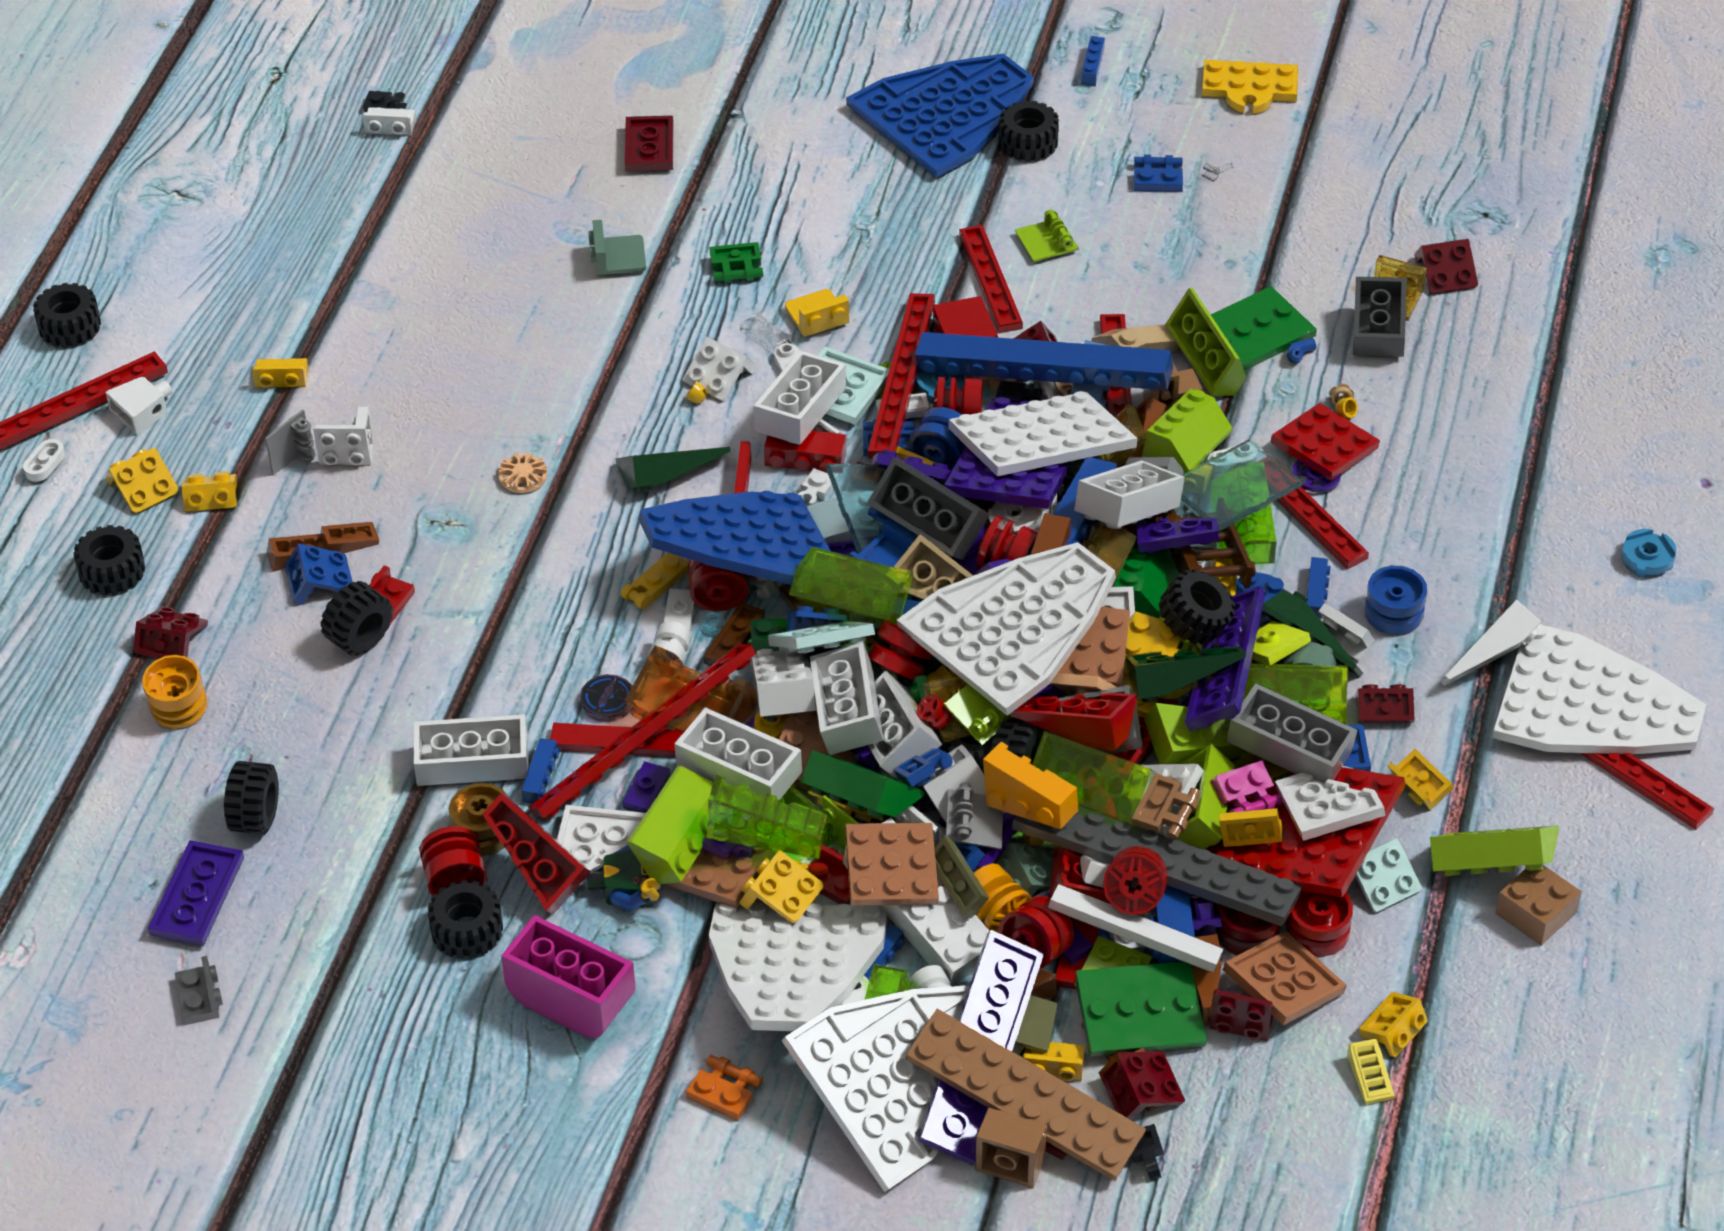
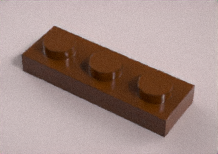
(734, 632)

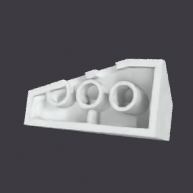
(1504, 636)

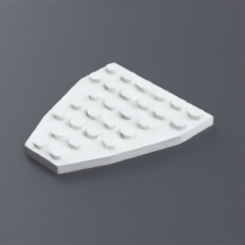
(1013, 622)
(1592, 700)
(793, 971)
(861, 1074)

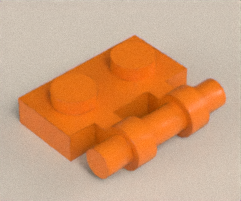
(720, 1094)

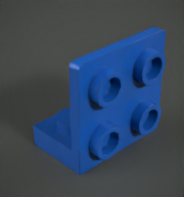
(317, 568)

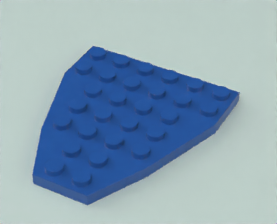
(943, 110)
(738, 532)

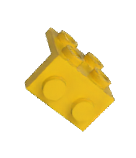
(818, 311)
(142, 480)
(783, 887)

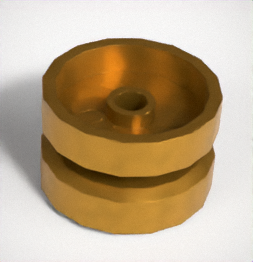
(467, 810)

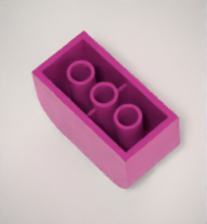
(567, 977)

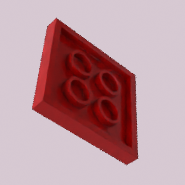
(1325, 441)

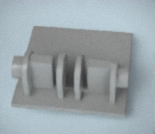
(289, 442)
(971, 820)

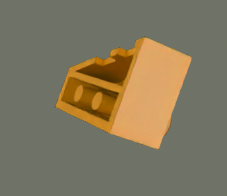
(1027, 791)

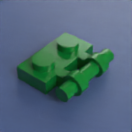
(736, 256)

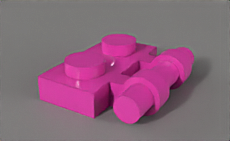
(1246, 782)

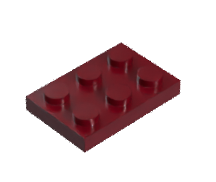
(649, 143)

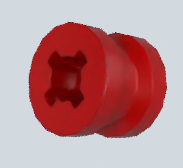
(934, 712)

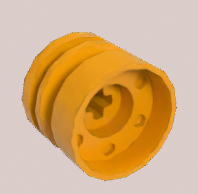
(175, 691)
(1002, 893)

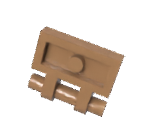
(1157, 803)

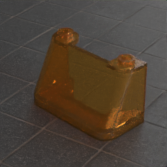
(664, 677)

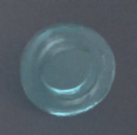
(712, 624)

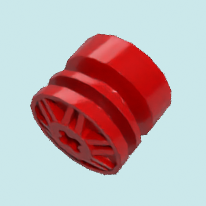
(961, 400)
(1001, 544)
(451, 856)
(1138, 863)

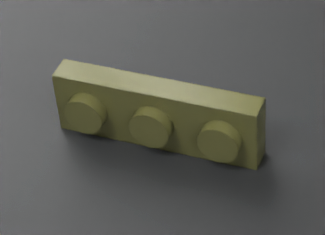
(959, 878)

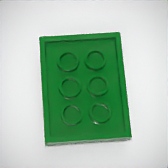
(1262, 326)
(1140, 1008)

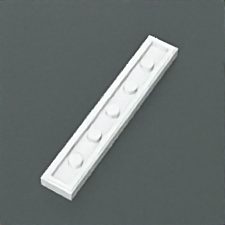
(1135, 928)

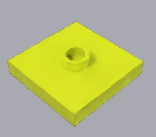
(1278, 641)

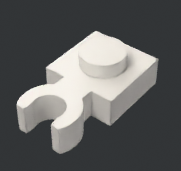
(816, 486)

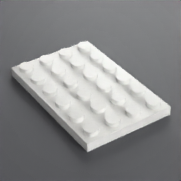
(1042, 433)

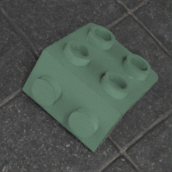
(616, 254)
(1028, 865)

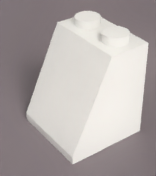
(963, 770)

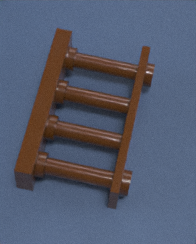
(1187, 558)

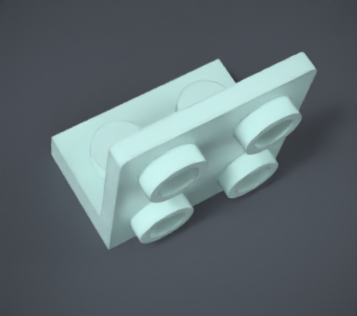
(1387, 876)

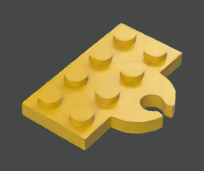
(1250, 83)
(1145, 636)

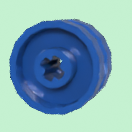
(935, 440)
(1395, 599)

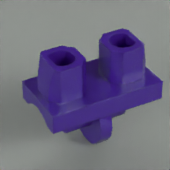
(1203, 916)

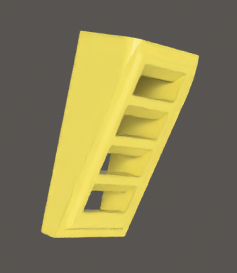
(1368, 1053)

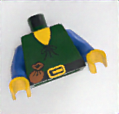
(625, 881)

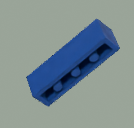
(1175, 913)

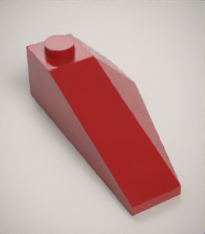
(1091, 722)

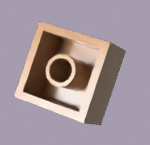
(1538, 903)
(1011, 1147)

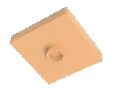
(1079, 684)

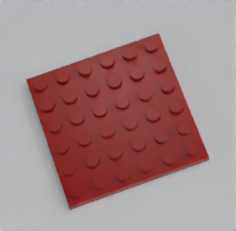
(1324, 862)

